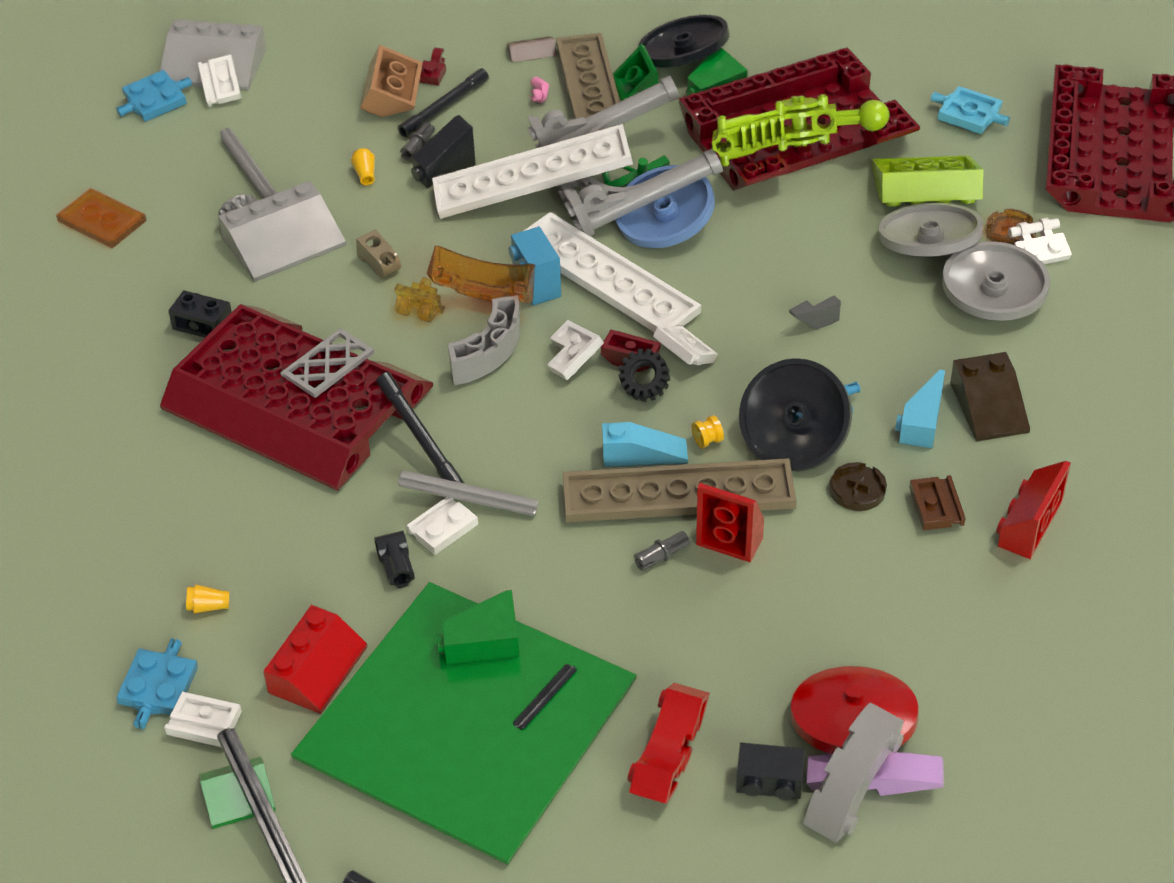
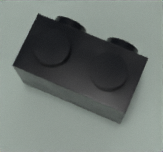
(197, 313)
(770, 770)

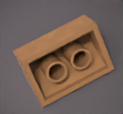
(391, 83)

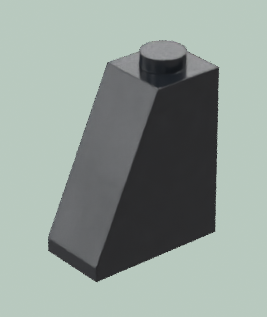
(445, 152)

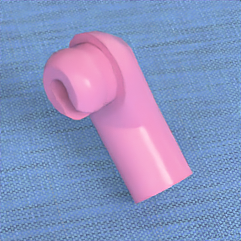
(541, 90)

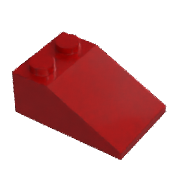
(728, 523)

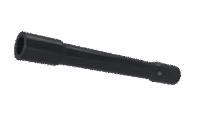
(416, 121)
(395, 396)

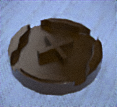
(857, 486)

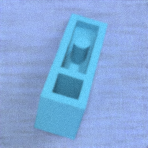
(920, 414)
(638, 445)

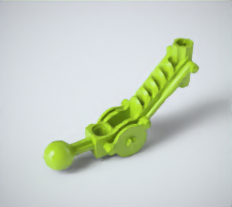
(753, 132)

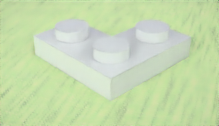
(577, 347)

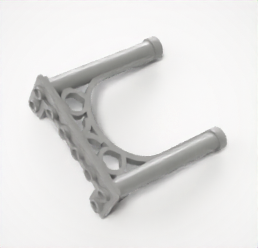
(618, 201)

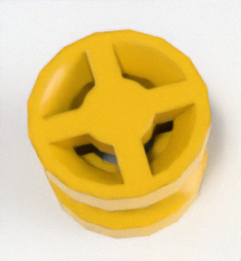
(707, 431)

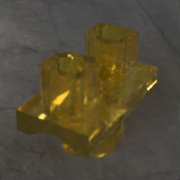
(420, 296)

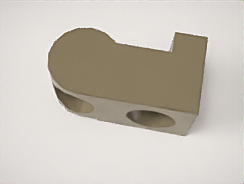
(378, 255)

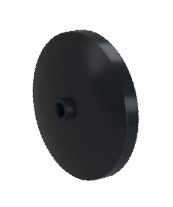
(685, 40)
(781, 393)

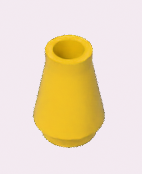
(364, 164)
(206, 599)

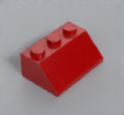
(1033, 510)
(314, 660)

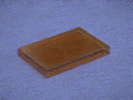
(101, 218)

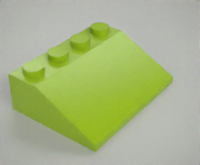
(928, 179)

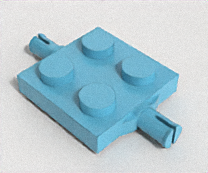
(969, 109)

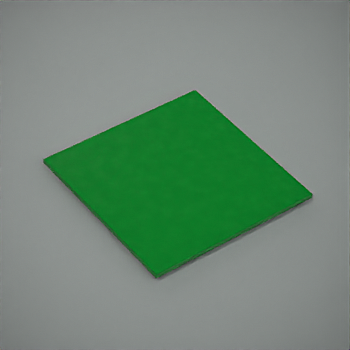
(445, 737)

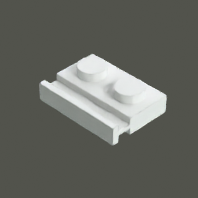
(220, 80)
(685, 345)
(442, 525)
(201, 718)

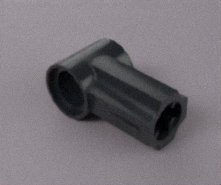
(394, 554)

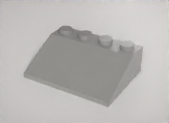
(201, 41)
(281, 231)

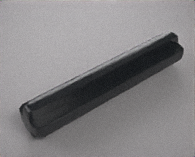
(544, 696)

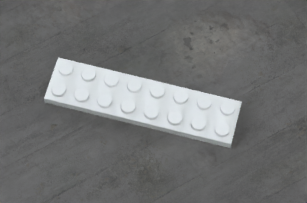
(531, 171)
(616, 278)

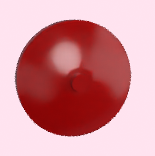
(834, 698)

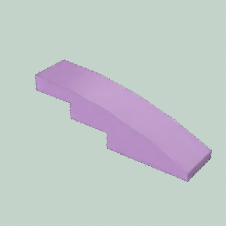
(896, 775)

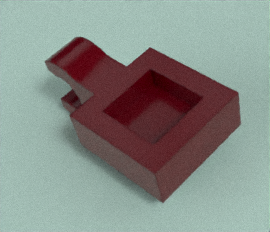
(434, 70)

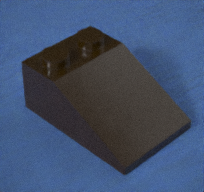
(989, 396)

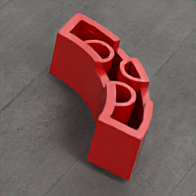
(668, 747)

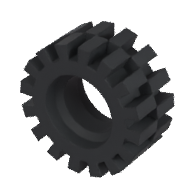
(648, 390)

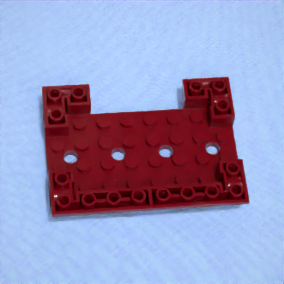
(835, 74)
(1088, 146)
(271, 415)

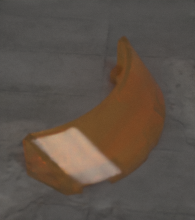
(479, 277)

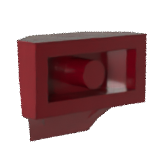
(620, 344)

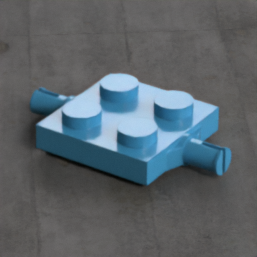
(154, 95)
(156, 682)

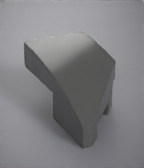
(820, 315)

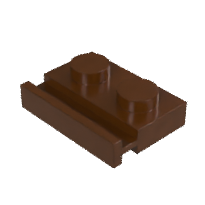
(937, 502)

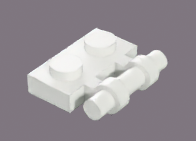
(1049, 247)

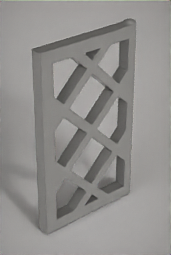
(302, 381)

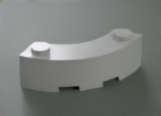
(490, 348)
(851, 772)

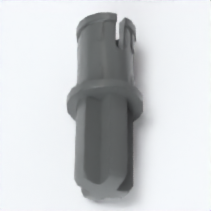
(417, 141)
(661, 550)

